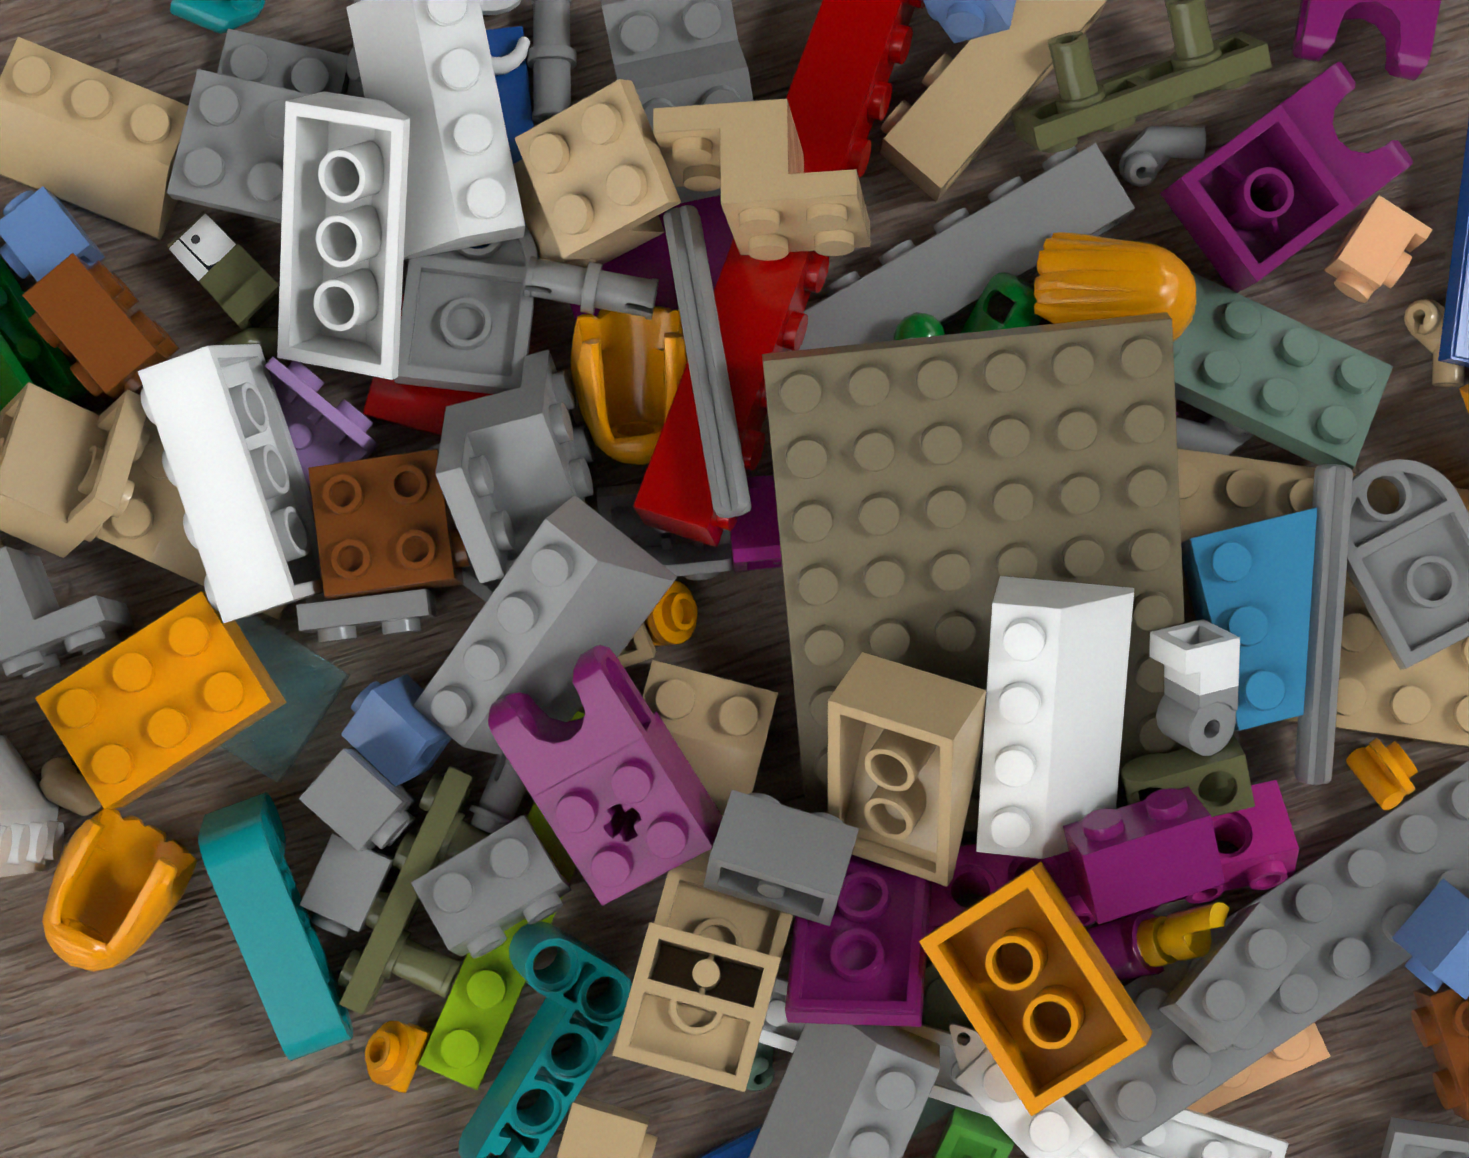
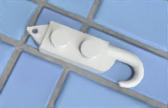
(1050, 1133)

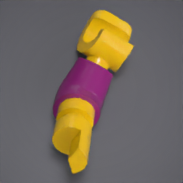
(1146, 943)

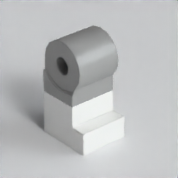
(1198, 684)

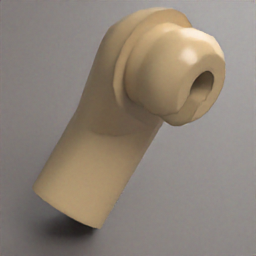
(1425, 323)
(67, 788)

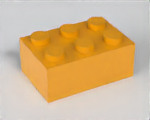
(159, 701)
(1036, 989)

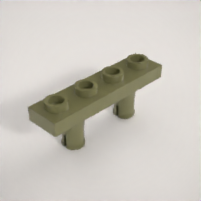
(1160, 85)
(390, 945)

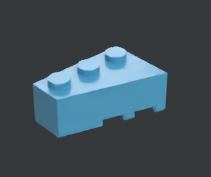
(1260, 589)

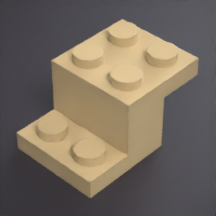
(759, 165)
(593, 179)
(66, 466)
(703, 983)

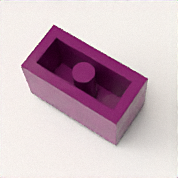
(1144, 854)

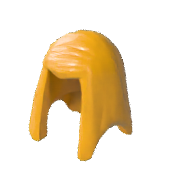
(1111, 278)
(627, 378)
(113, 889)

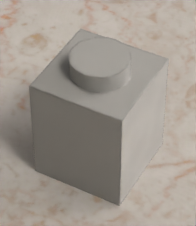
(346, 886)

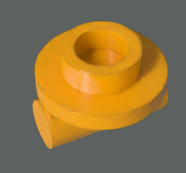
(673, 617)
(1383, 772)
(395, 1054)

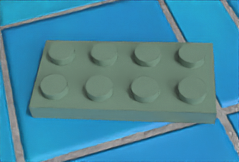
(1277, 377)

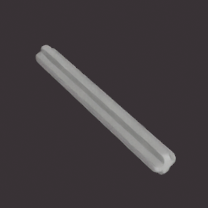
(707, 362)
(1317, 726)

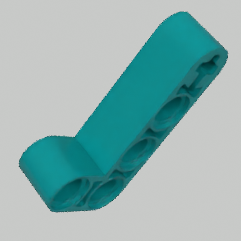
(258, 894)
(531, 1061)

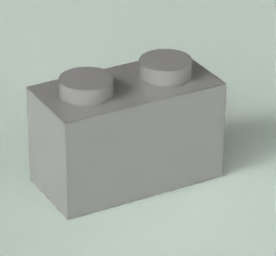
(360, 802)
(780, 856)
(1234, 978)

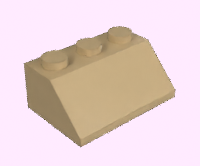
(88, 137)

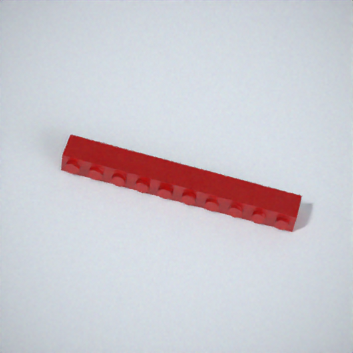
(762, 302)

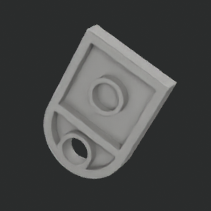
(467, 318)
(1412, 561)

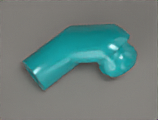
(217, 14)

